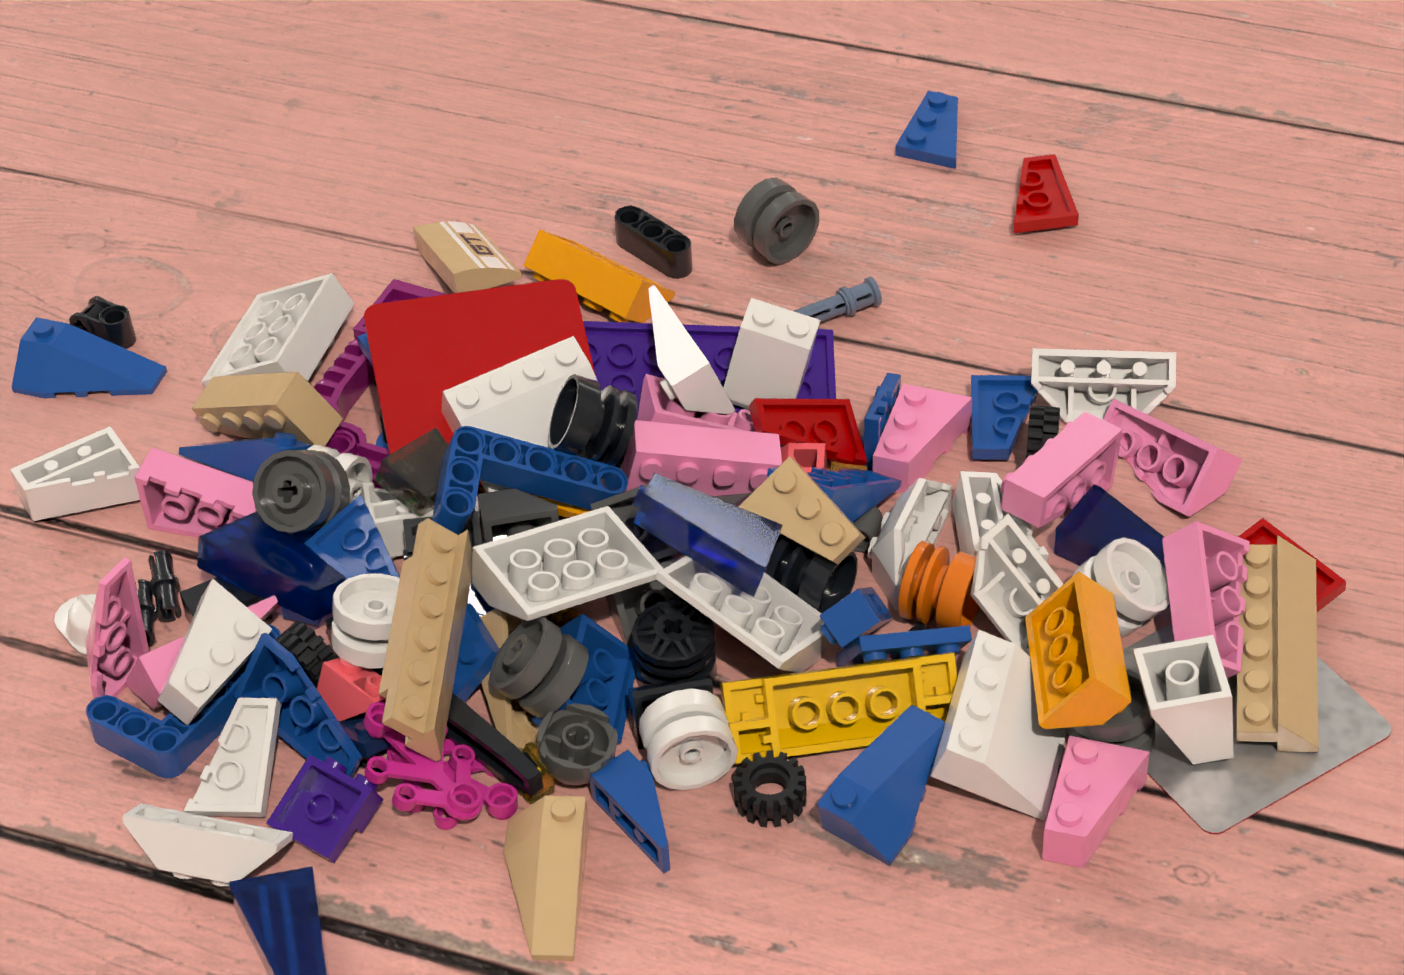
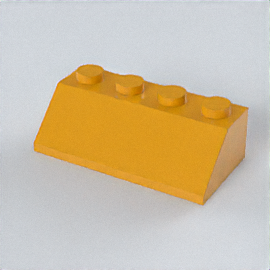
(594, 277)
(1077, 656)

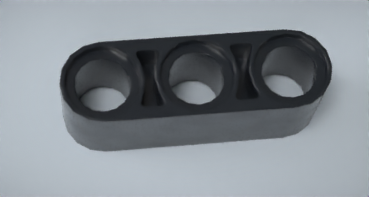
(653, 242)

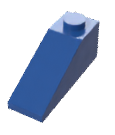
(854, 617)
(630, 799)

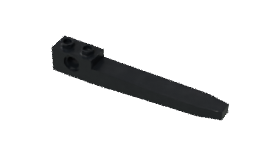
(489, 745)

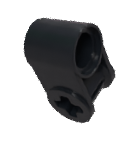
(106, 321)

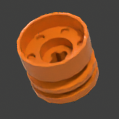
(937, 587)

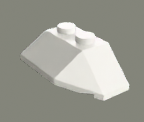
(1091, 379)
(914, 518)
(1011, 579)
(201, 844)

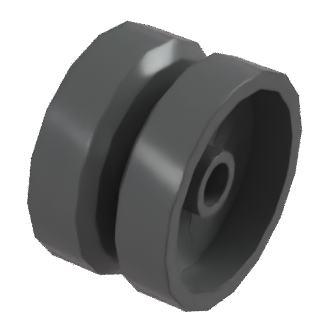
(776, 220)
(300, 490)
(539, 666)
(1129, 728)

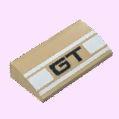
(464, 256)

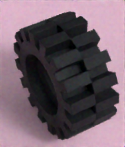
(1041, 427)
(307, 649)
(770, 806)

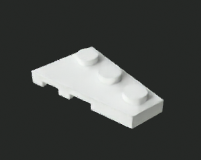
(242, 766)

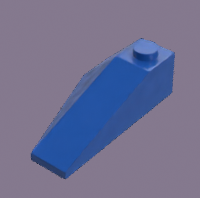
(67, 359)
(242, 456)
(853, 489)
(304, 715)
(881, 790)

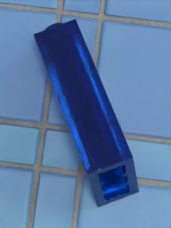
(1096, 523)
(708, 530)
(269, 564)
(283, 921)

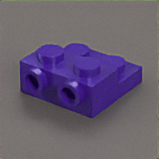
(325, 807)

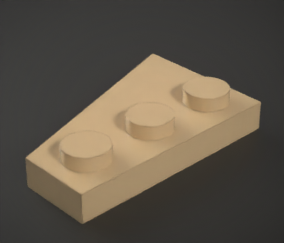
(805, 512)

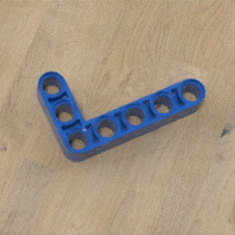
(518, 465)
(164, 745)

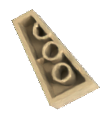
(265, 406)

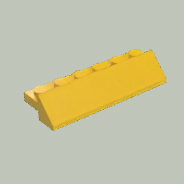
(834, 705)

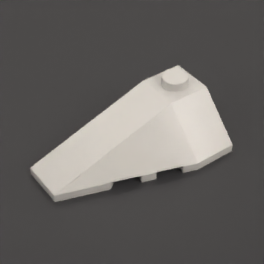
(683, 364)

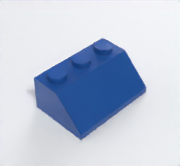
(607, 673)

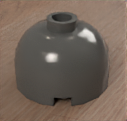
(576, 743)

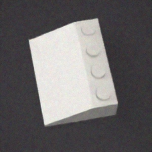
(285, 330)
(517, 396)
(561, 565)
(770, 623)
(994, 731)

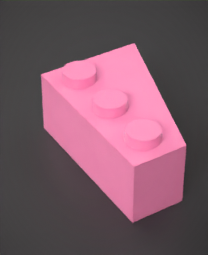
(919, 431)
(1089, 796)

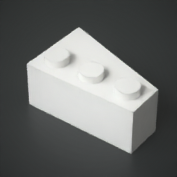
(978, 509)

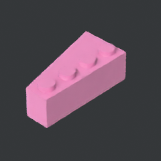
(700, 457)
(1063, 471)
(189, 496)
(1205, 588)

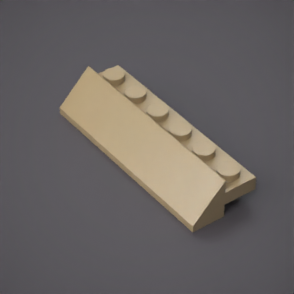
(426, 637)
(1279, 649)

